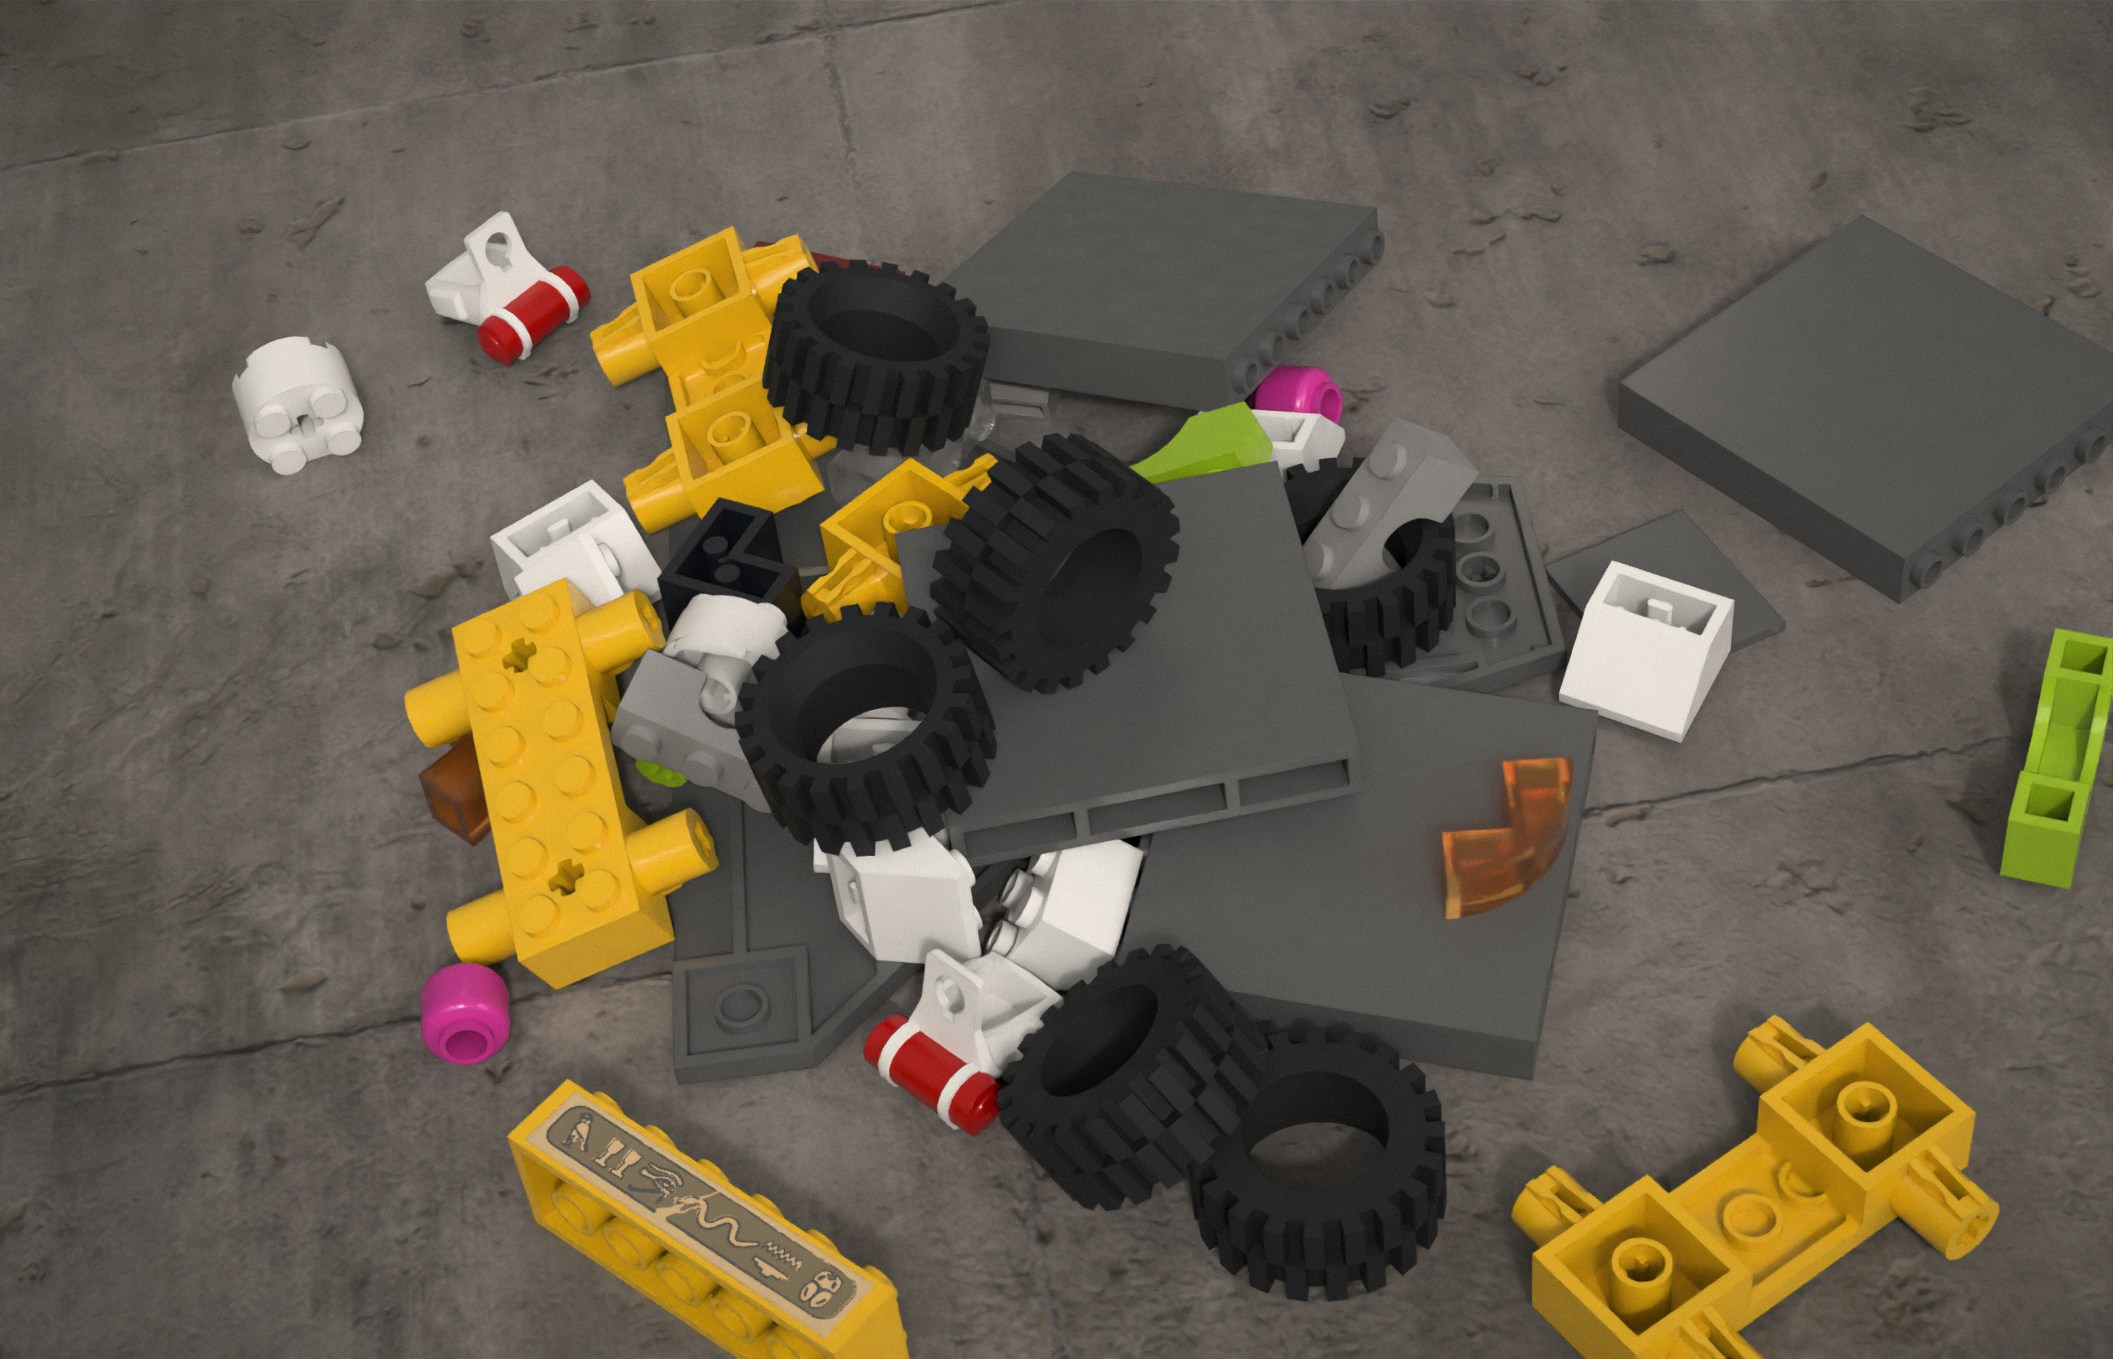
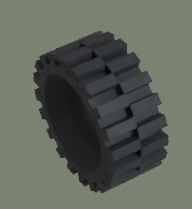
(875, 357)
(1019, 534)
(1391, 616)
(842, 674)
(1132, 1077)
(1337, 1231)

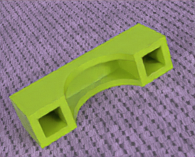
(1210, 444)
(2061, 761)

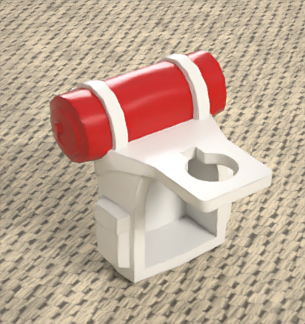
(506, 292)
(961, 1036)

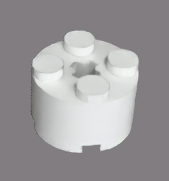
(298, 403)
(725, 641)

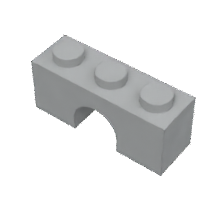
(1402, 479)
(665, 725)

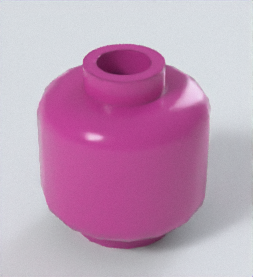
(1300, 391)
(465, 1013)

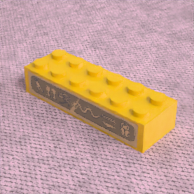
(696, 1239)

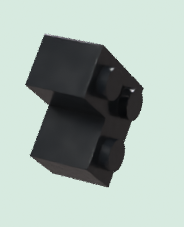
(733, 555)

